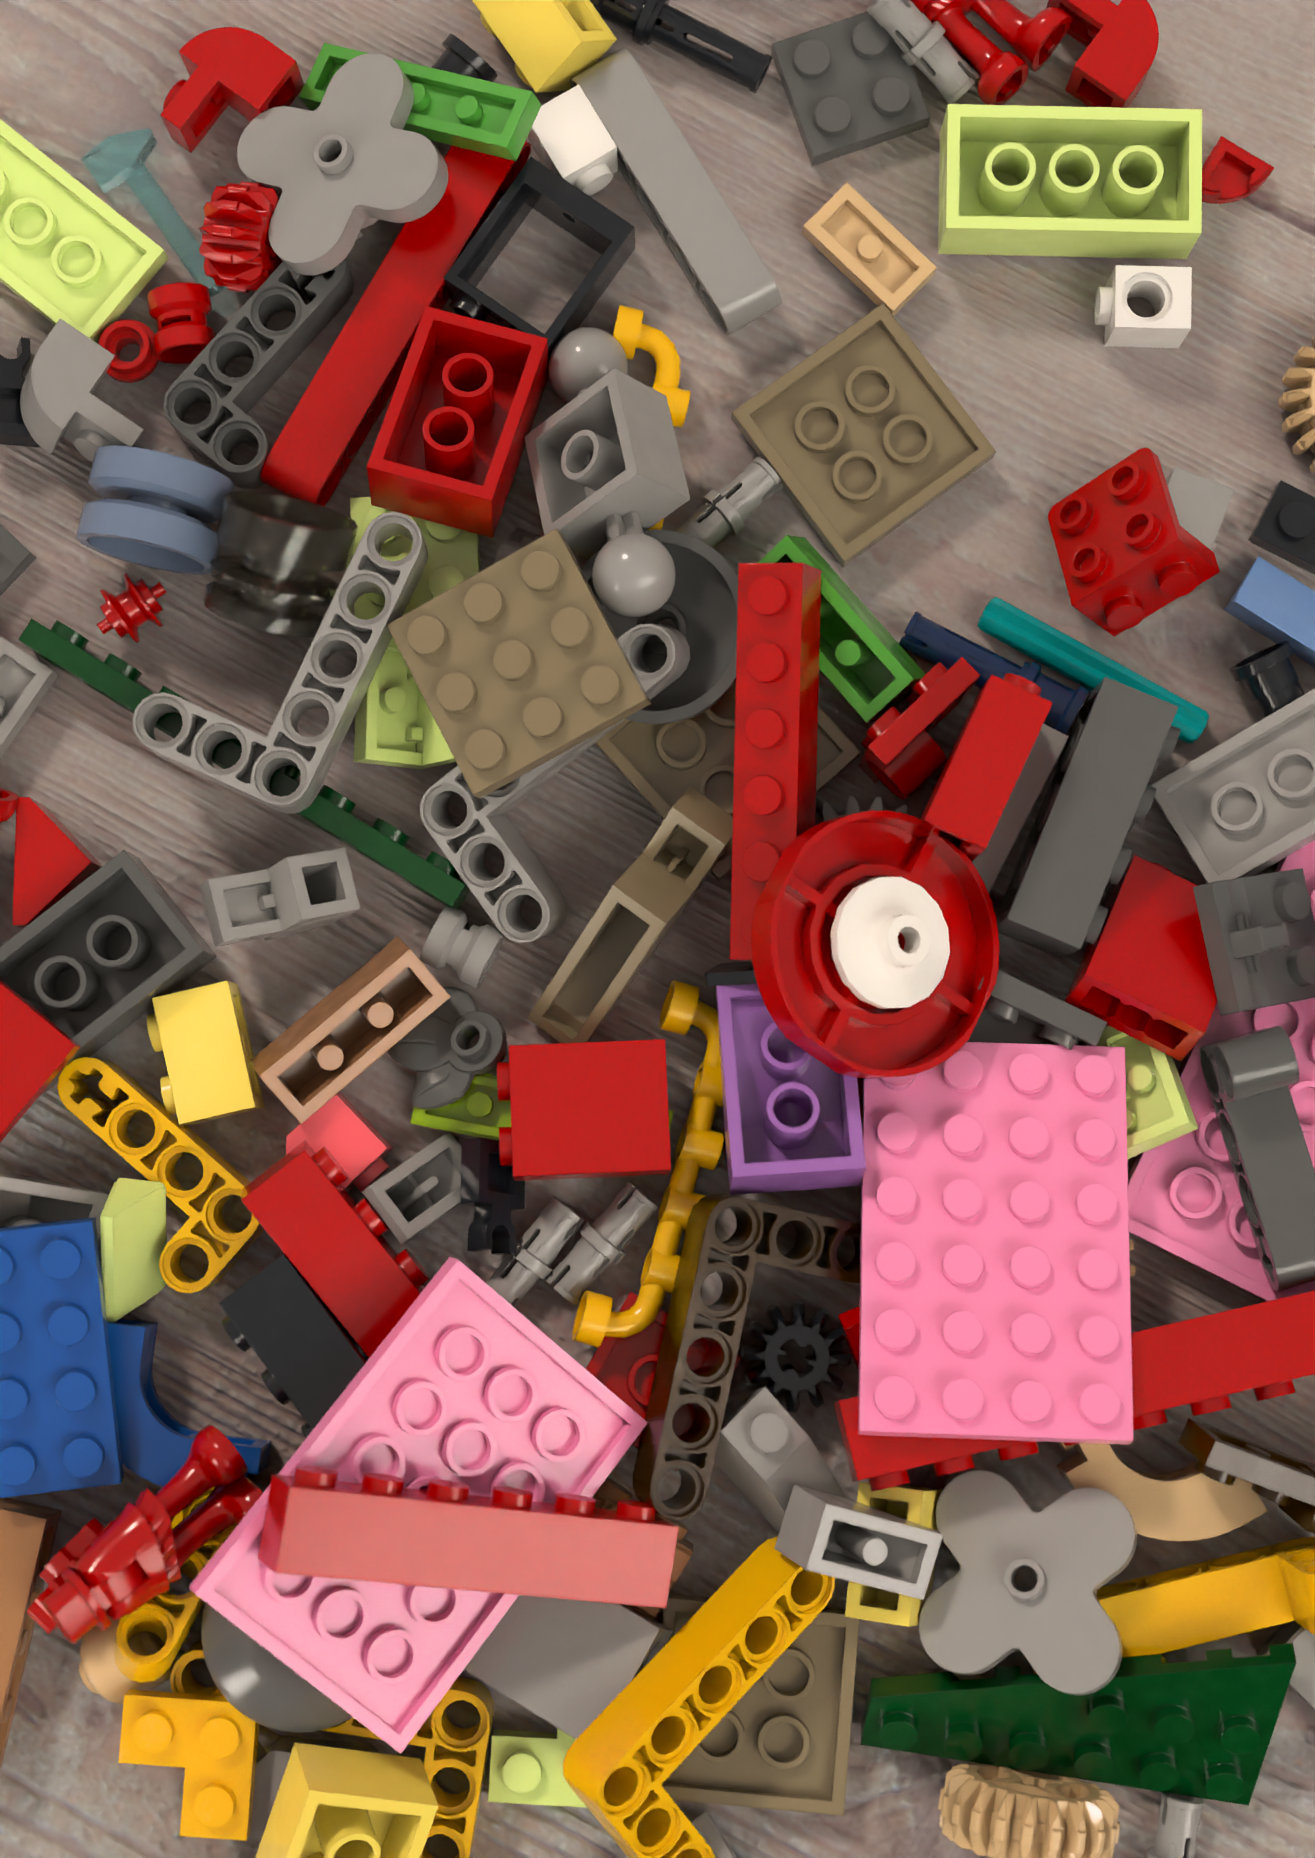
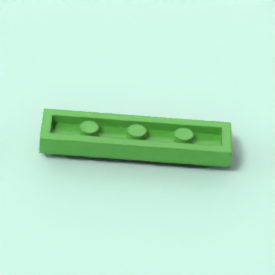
(446, 105)

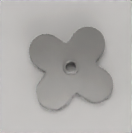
(342, 164)
(1058, 1624)

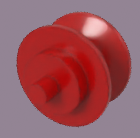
(131, 608)

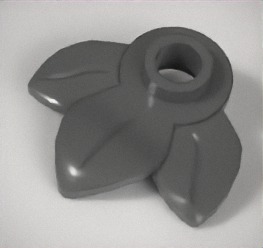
(440, 1050)

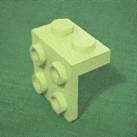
(395, 721)

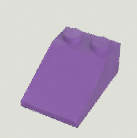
(783, 1110)

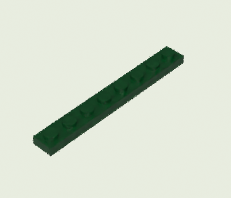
(328, 811)

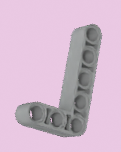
(310, 689)
(488, 823)

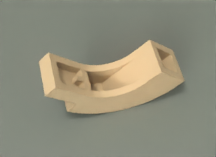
(1164, 1505)

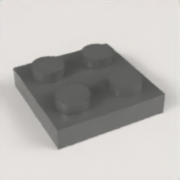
(848, 87)

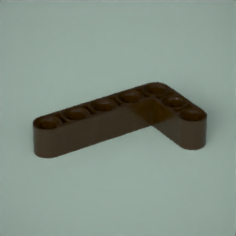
(722, 1328)

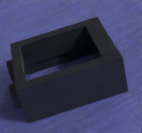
(568, 208)

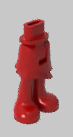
(999, 71)
(141, 1549)

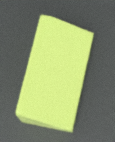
(131, 1244)

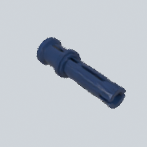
(942, 645)

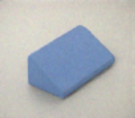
(1276, 608)

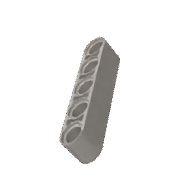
(679, 194)

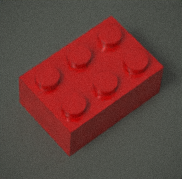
(458, 421)

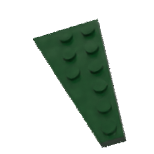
(1151, 1728)

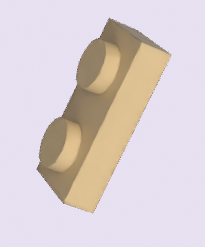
(868, 249)

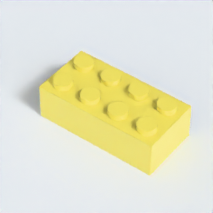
(349, 1806)

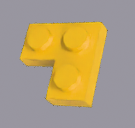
(212, 1745)

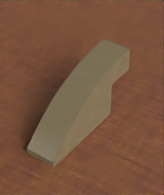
(634, 919)

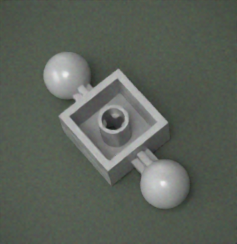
(608, 471)

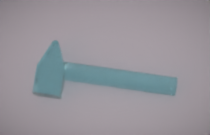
(122, 160)

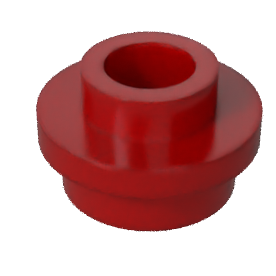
(118, 336)

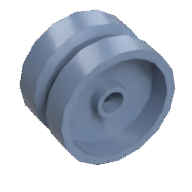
(153, 509)

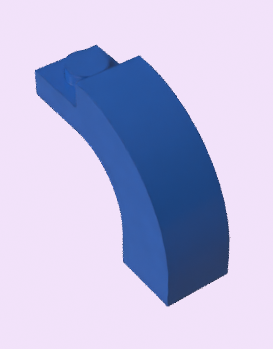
(150, 1437)

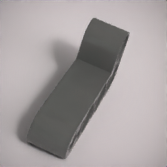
(272, 355)
(1266, 1148)

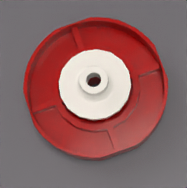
(875, 945)

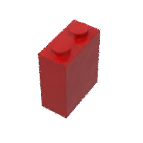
(985, 763)
(1149, 962)
(585, 1110)

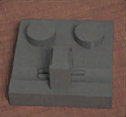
(1258, 939)

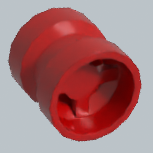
(181, 321)

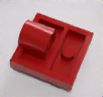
(899, 744)

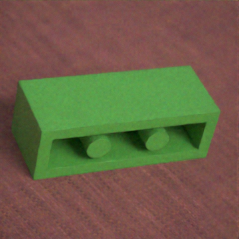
(854, 645)

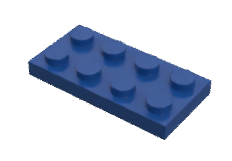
(55, 1362)

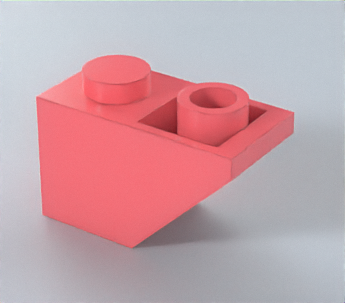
(348, 1138)

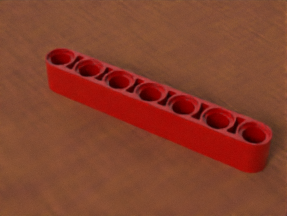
(376, 339)

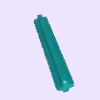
(1080, 661)

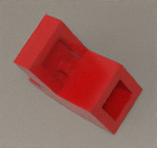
(1118, 50)
(228, 70)

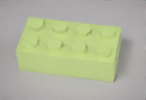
(1070, 181)

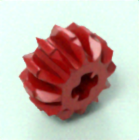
(238, 236)

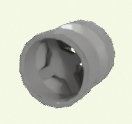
(464, 947)

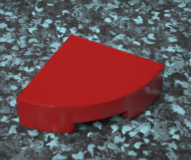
(1232, 173)

